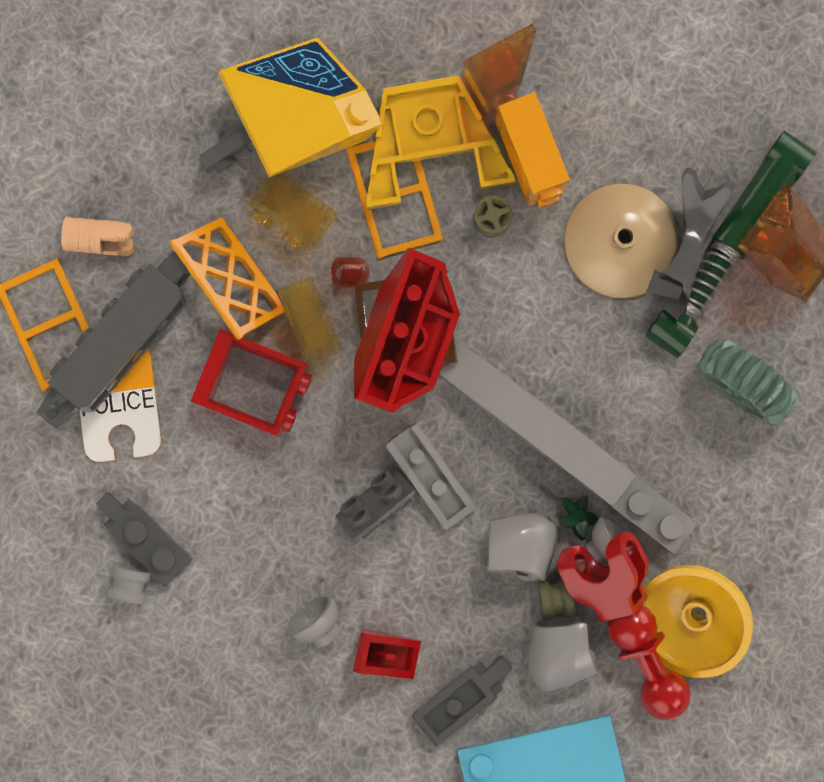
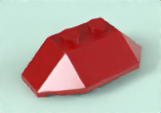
(406, 333)

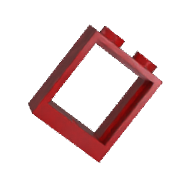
(215, 369)

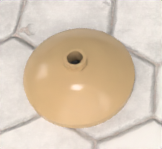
(600, 257)

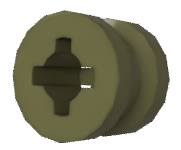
(496, 208)
(555, 600)

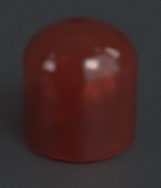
(353, 272)

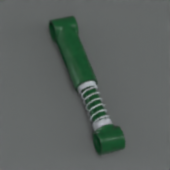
(781, 166)

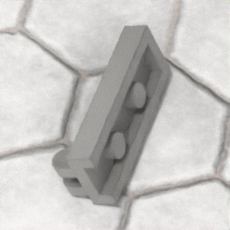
(430, 476)

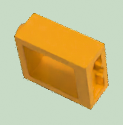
(532, 150)

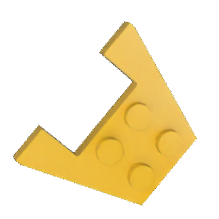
(428, 123)

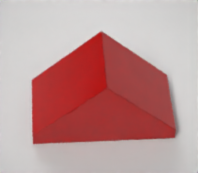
(386, 655)

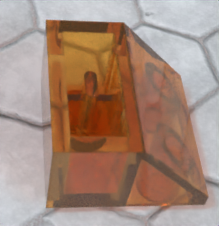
(787, 245)

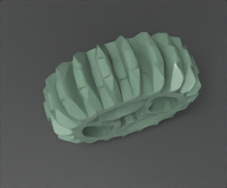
(748, 382)

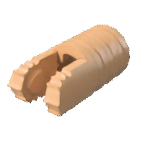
(97, 236)

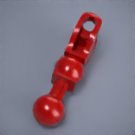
(618, 596)

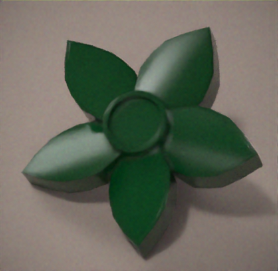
(578, 517)

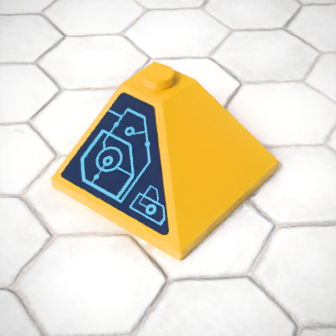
(299, 105)

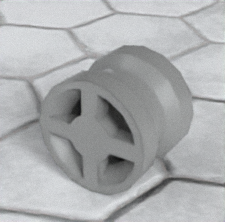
(128, 584)

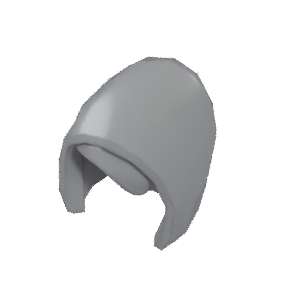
(521, 546)
(560, 653)

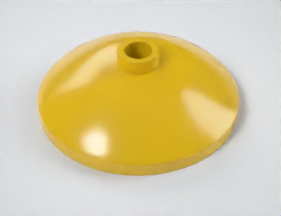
(697, 643)

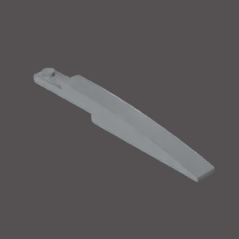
(567, 448)

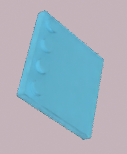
(556, 754)

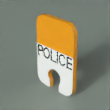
(129, 404)

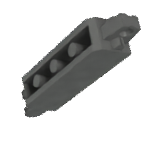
(116, 342)

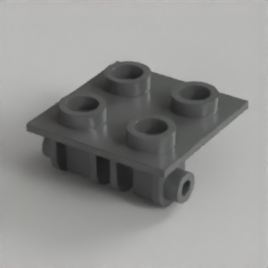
(362, 513)

